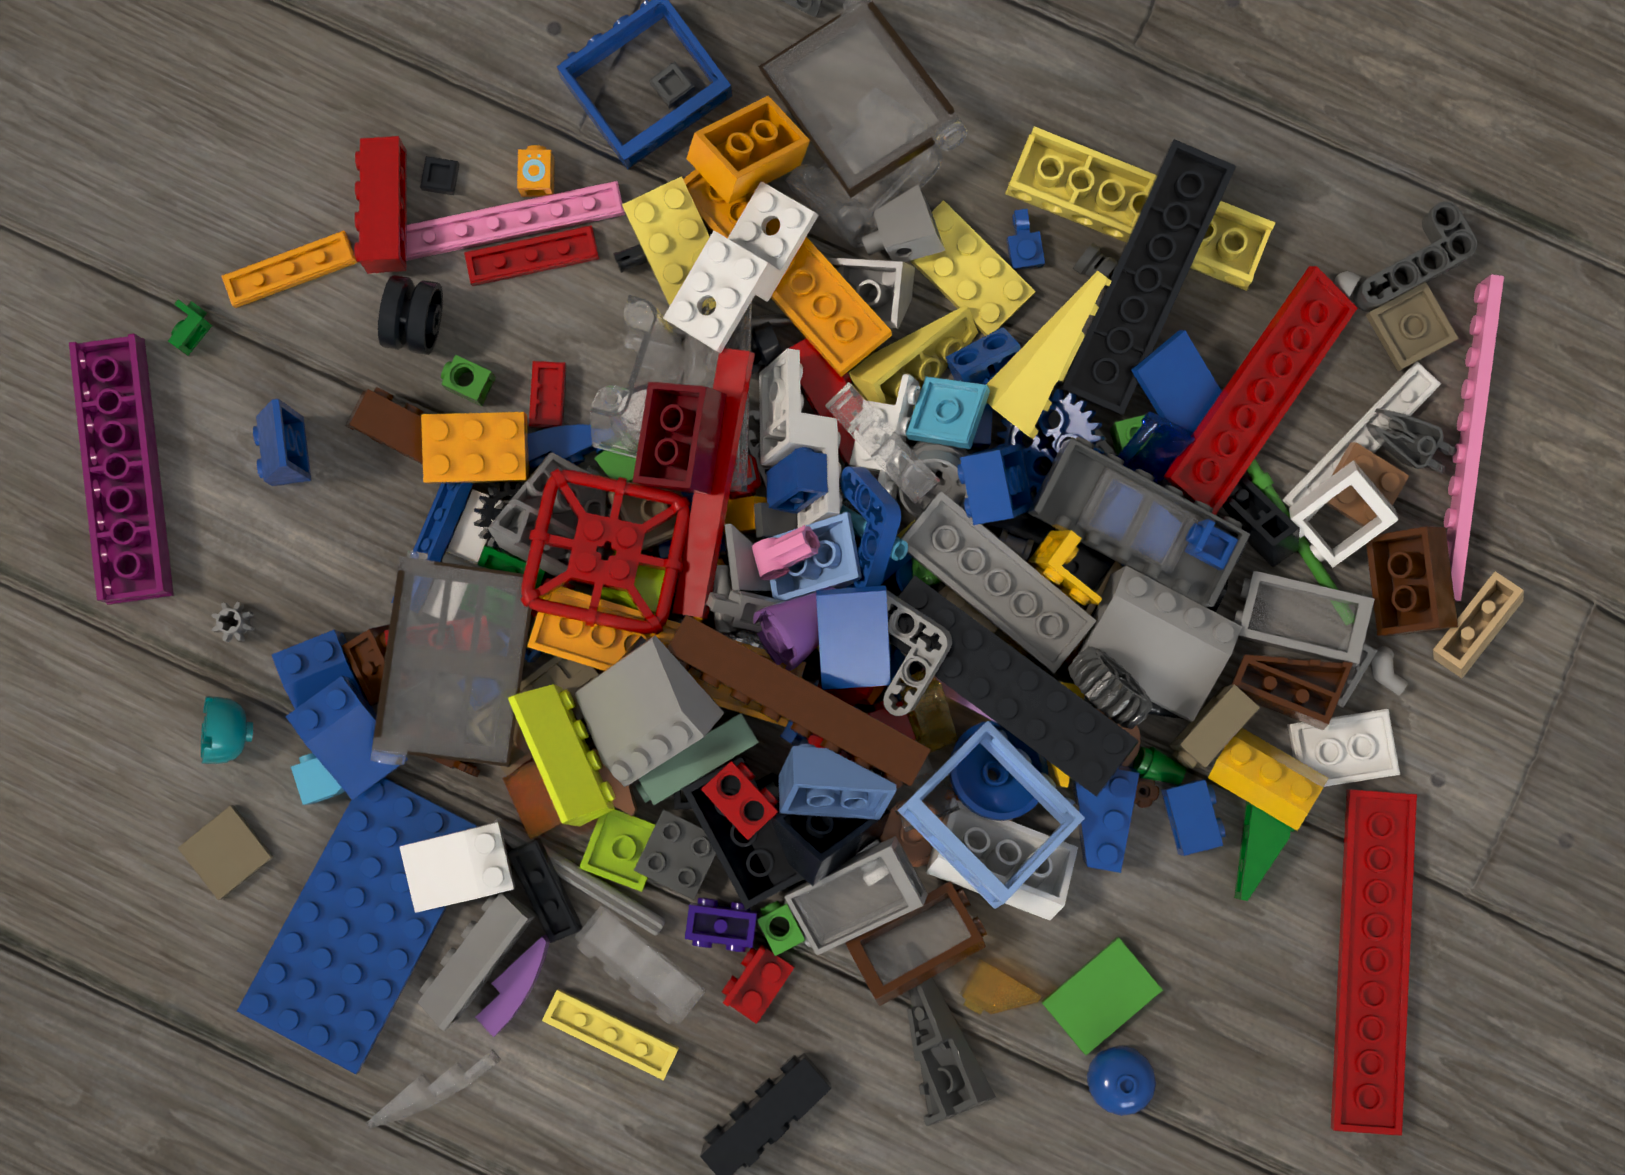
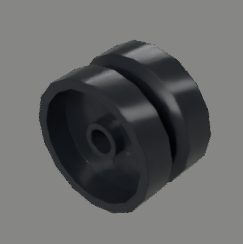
(410, 314)

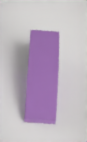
(514, 987)

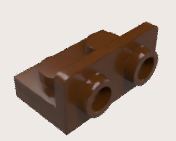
(367, 659)

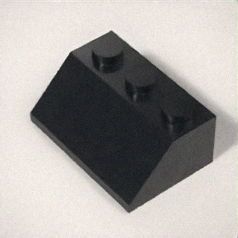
(824, 843)

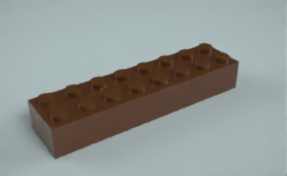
(797, 701)

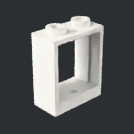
(1349, 475)

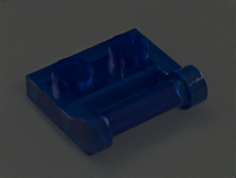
(1160, 450)

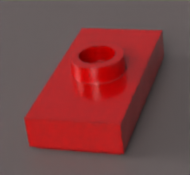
(547, 394)

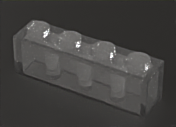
(640, 965)

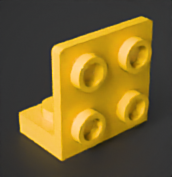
(1054, 551)

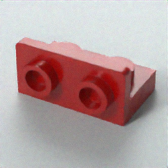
(758, 983)

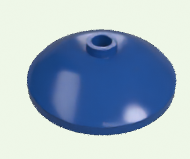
(989, 798)

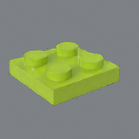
(617, 848)

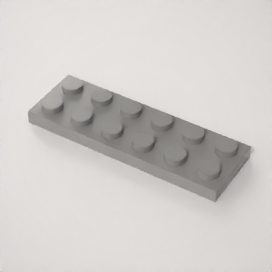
(997, 582)

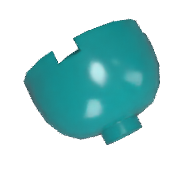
(223, 730)

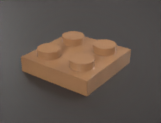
(1383, 475)

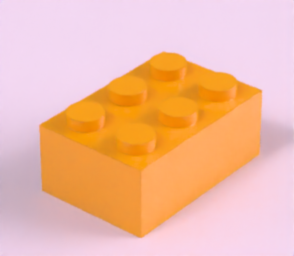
(747, 149)
(475, 447)

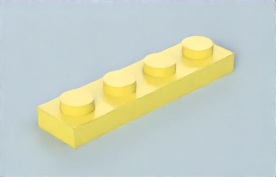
(610, 1034)

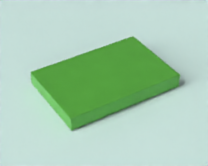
(1101, 996)

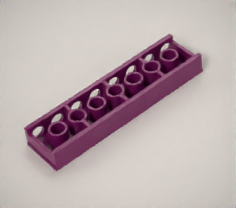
(123, 468)

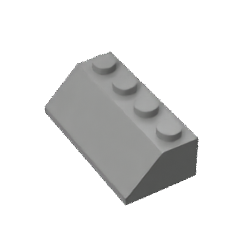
(475, 960)

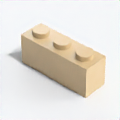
(1478, 624)

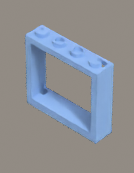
(955, 852)

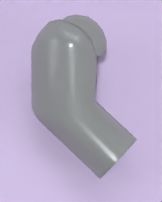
(1384, 671)

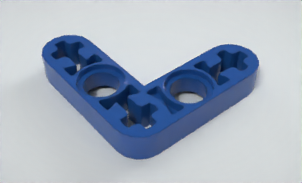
(882, 524)

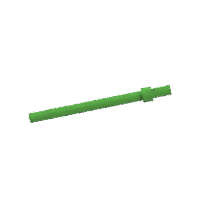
(1264, 482)

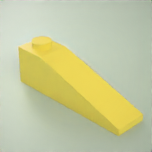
(915, 354)

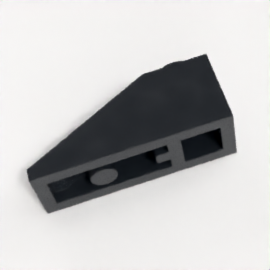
(1271, 530)

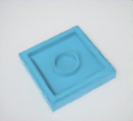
(948, 412)

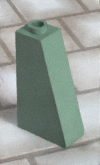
(697, 760)

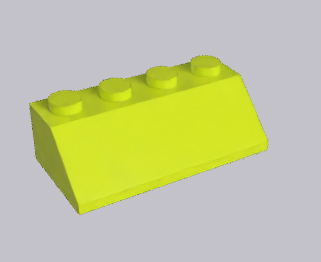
(562, 754)

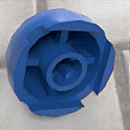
(1121, 1080)

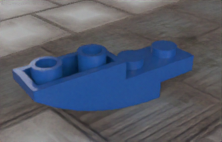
(566, 441)

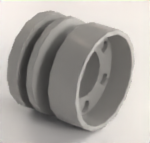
(943, 459)

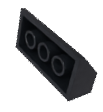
(753, 865)

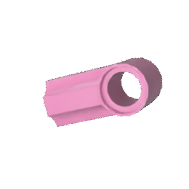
(776, 555)

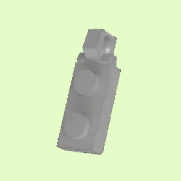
(739, 607)

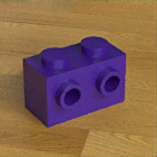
(721, 925)

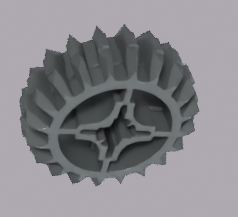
(1110, 687)

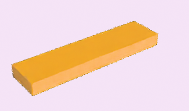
(289, 269)

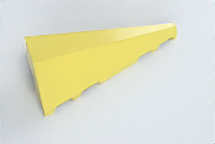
(1026, 381)

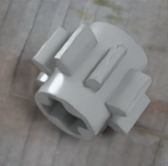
(229, 630)

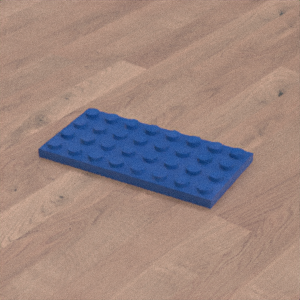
(351, 930)

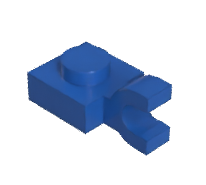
(1024, 247)

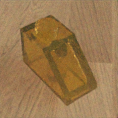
(995, 991)

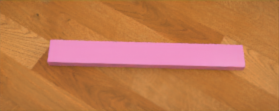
(513, 220)

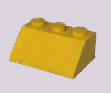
(1268, 778)

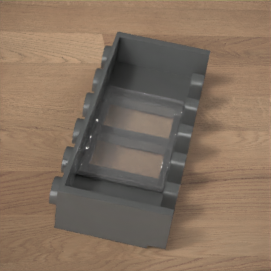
(1132, 519)

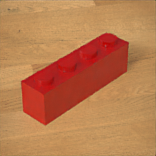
(381, 204)
(819, 386)

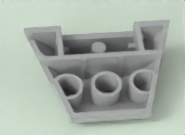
(519, 516)

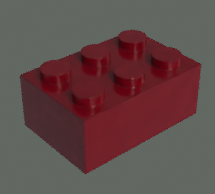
(679, 437)

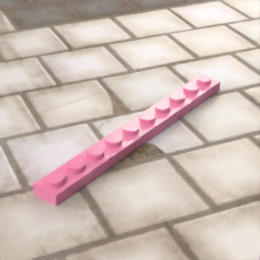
(1471, 424)

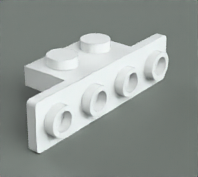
(898, 418)

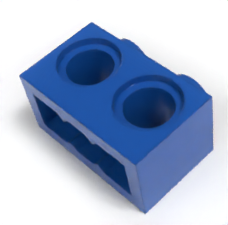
(983, 358)

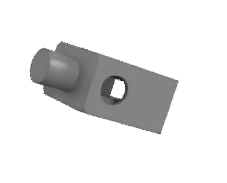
(905, 228)

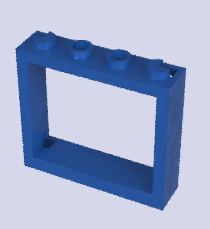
(675, 122)

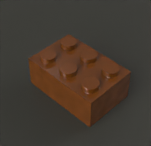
(1411, 581)

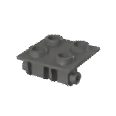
(677, 855)

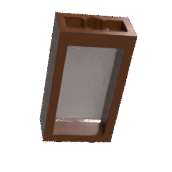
(918, 944)

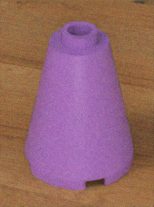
(789, 630)

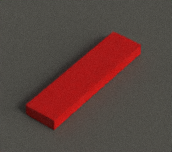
(531, 255)

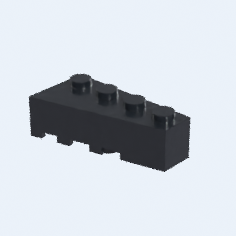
(765, 1117)

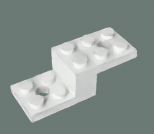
(740, 266)
(786, 429)

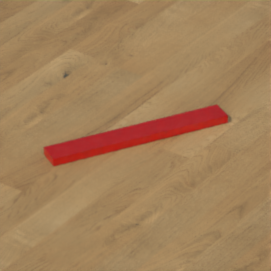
(708, 510)

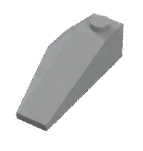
(881, 284)

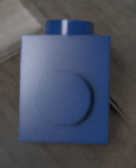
(1210, 544)

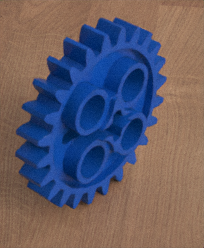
(1073, 424)

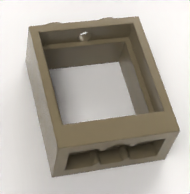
(1213, 727)

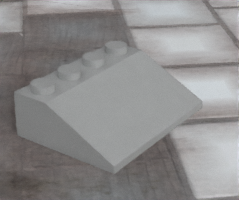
(1162, 640)
(645, 711)

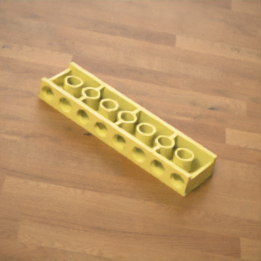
(1110, 195)

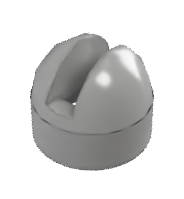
(1347, 282)

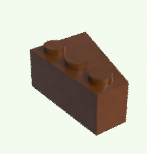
(389, 423)
(1294, 687)

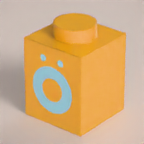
(535, 171)

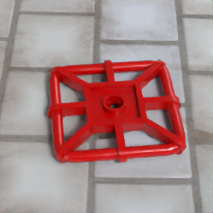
(619, 570)

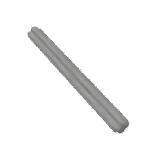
(590, 884)

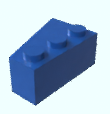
(1107, 819)

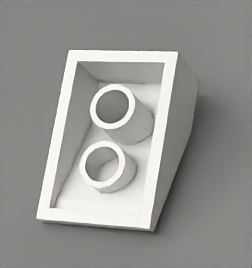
(457, 867)

